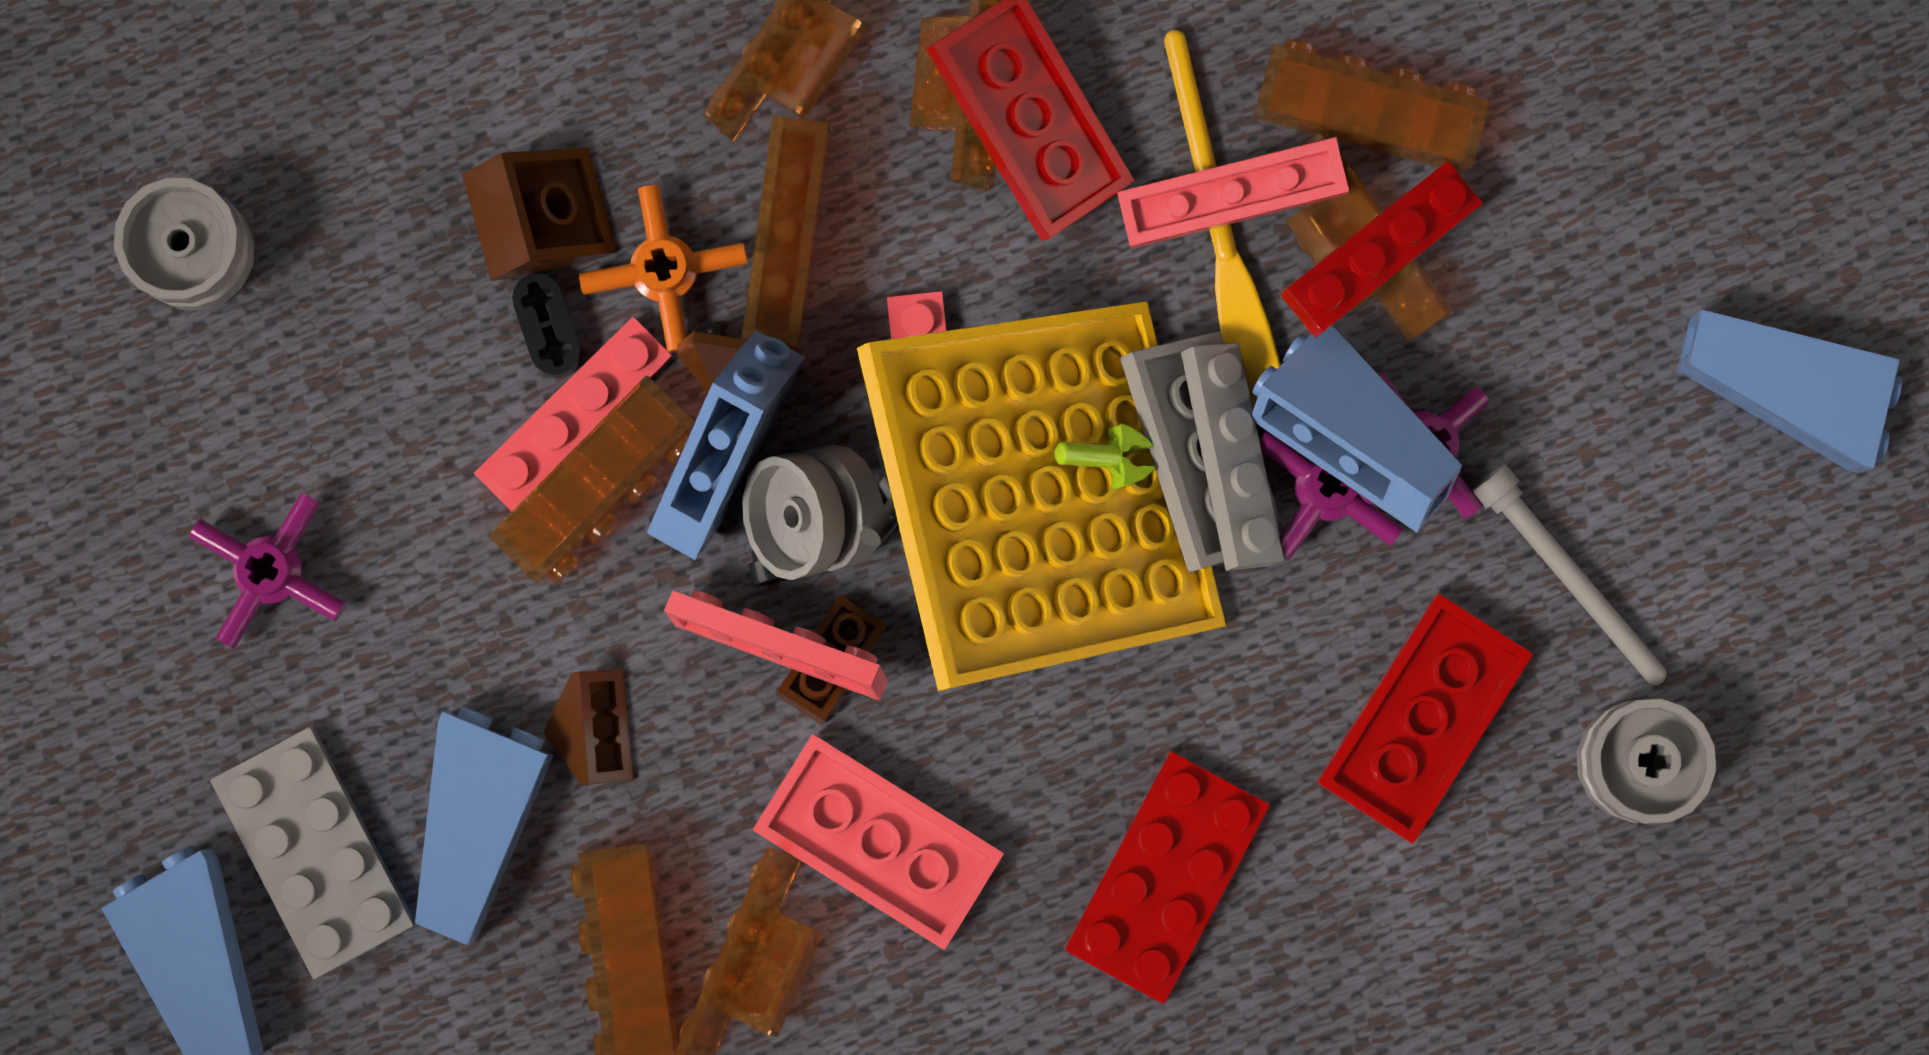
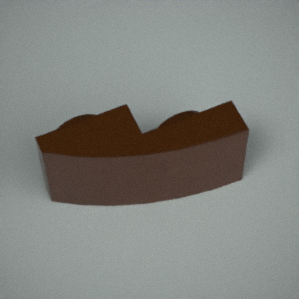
(841, 627)

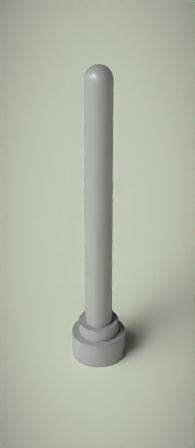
(1501, 494)

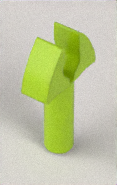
(1121, 439)

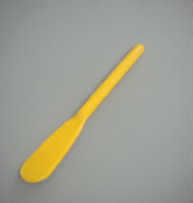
(1237, 299)

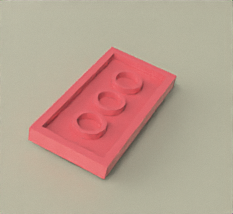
(878, 841)

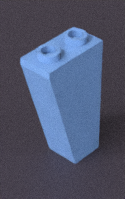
(1797, 383)
(1355, 427)
(724, 443)
(474, 819)
(188, 953)

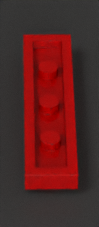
(1381, 249)

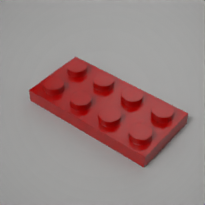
(1030, 115)
(1424, 718)
(1166, 877)

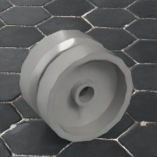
(156, 226)
(809, 511)
(1679, 756)

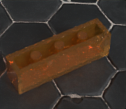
(1371, 107)
(787, 229)
(593, 484)
(626, 951)

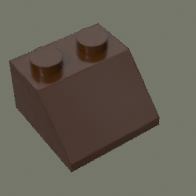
(538, 211)

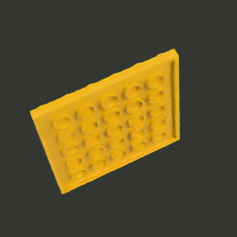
(1003, 543)

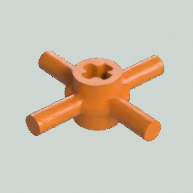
(660, 245)

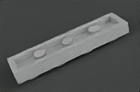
(1232, 456)

